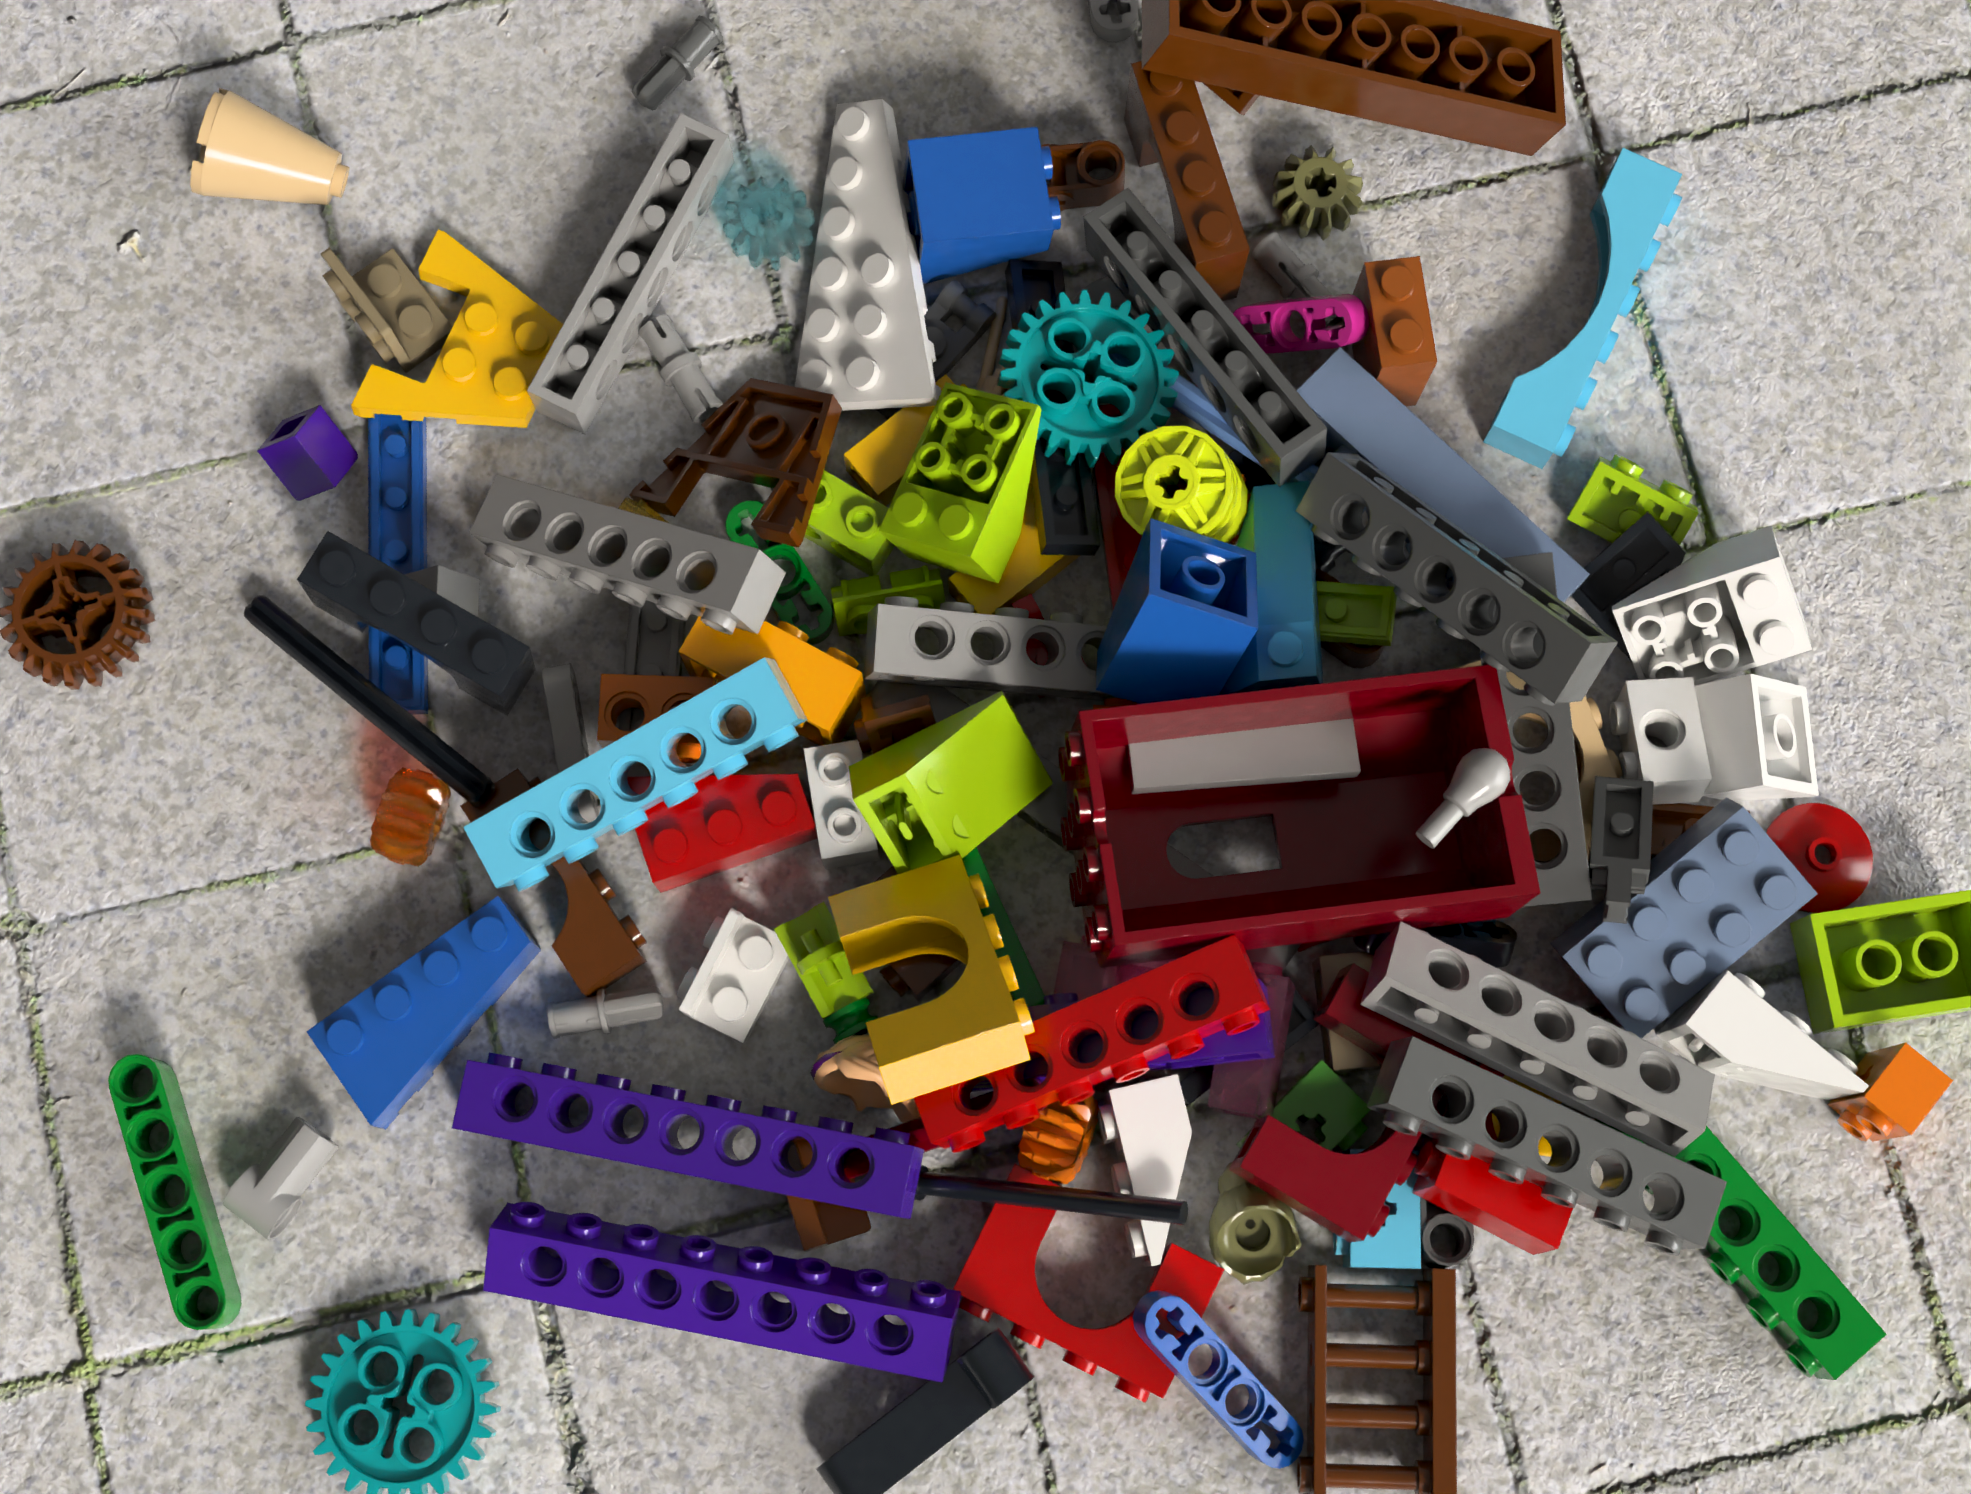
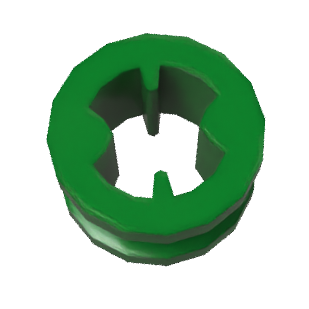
(850, 1020)

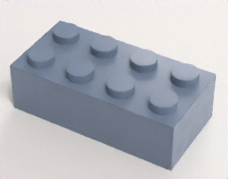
(1700, 912)

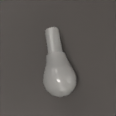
(1476, 781)

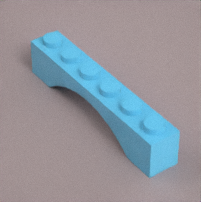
(1624, 218)

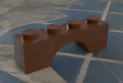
(593, 941)

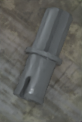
(677, 63)

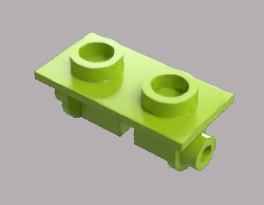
(860, 595)

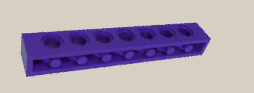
(489, 1109)
(693, 1303)

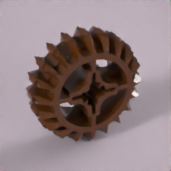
(60, 575)

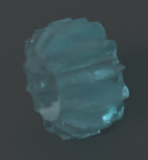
(759, 207)

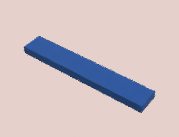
(400, 540)

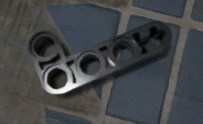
(928, 1418)

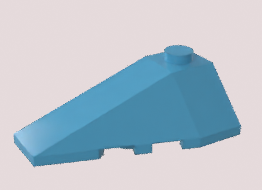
(1287, 640)

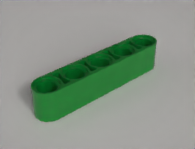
(196, 1210)

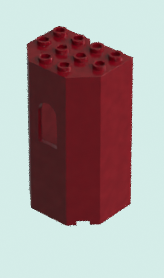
(1340, 843)

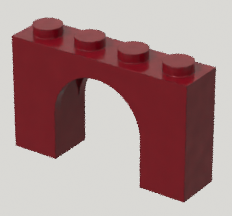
(1327, 1186)

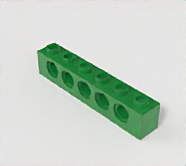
(1843, 1325)

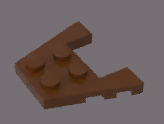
(761, 437)

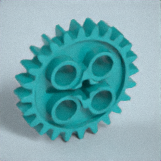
(1096, 334)
(354, 1388)

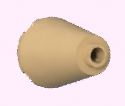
(262, 157)

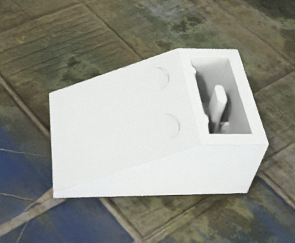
(1715, 613)
(1747, 1040)
(1151, 1146)

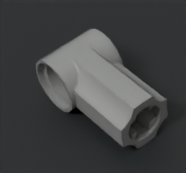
(271, 1192)

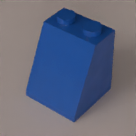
(979, 200)
(1179, 618)

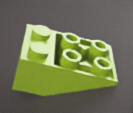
(966, 483)
(948, 784)

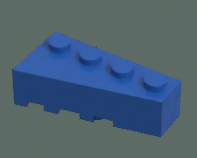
(413, 1017)

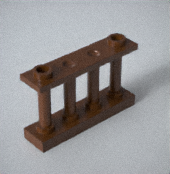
(1432, 1358)

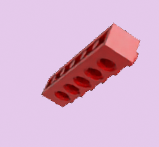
(1235, 1008)

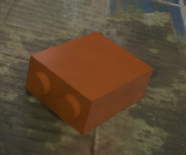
(1399, 335)

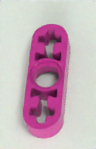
(1314, 312)

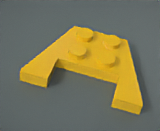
(485, 358)

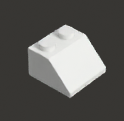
(1757, 739)

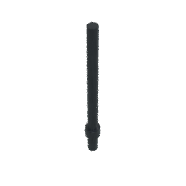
(1049, 1197)

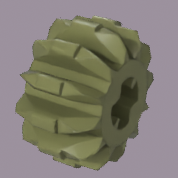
(1332, 183)

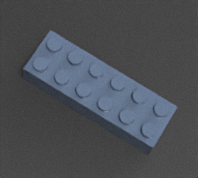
(1383, 431)

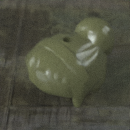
(1254, 1251)

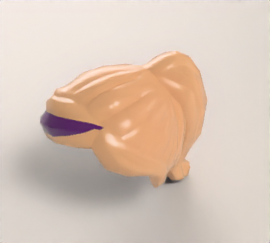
(853, 1071)

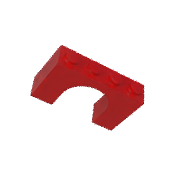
(1495, 1205)
(1003, 1281)

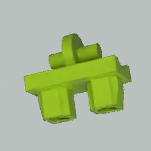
(821, 960)

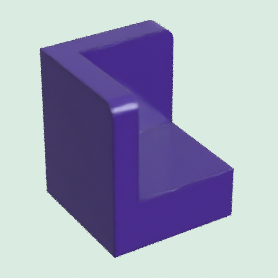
(308, 453)

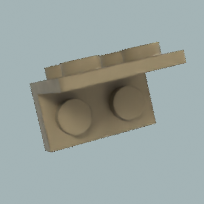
(390, 308)

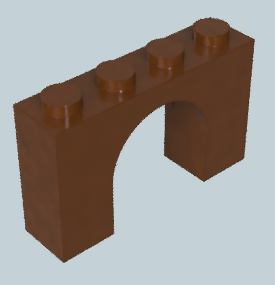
(1172, 129)

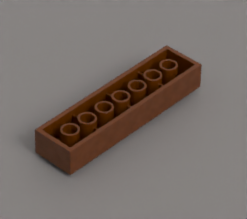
(1372, 60)

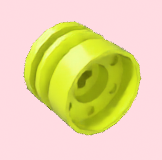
(1214, 491)

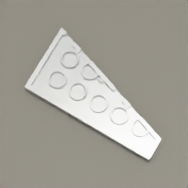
(866, 284)

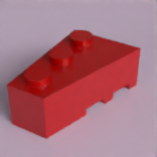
(722, 826)

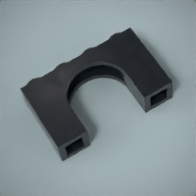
(374, 594)

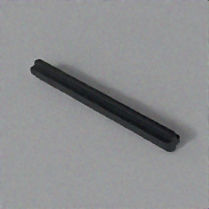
(370, 701)

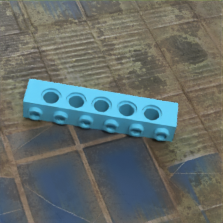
(503, 834)

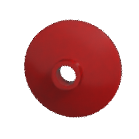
(1851, 862)

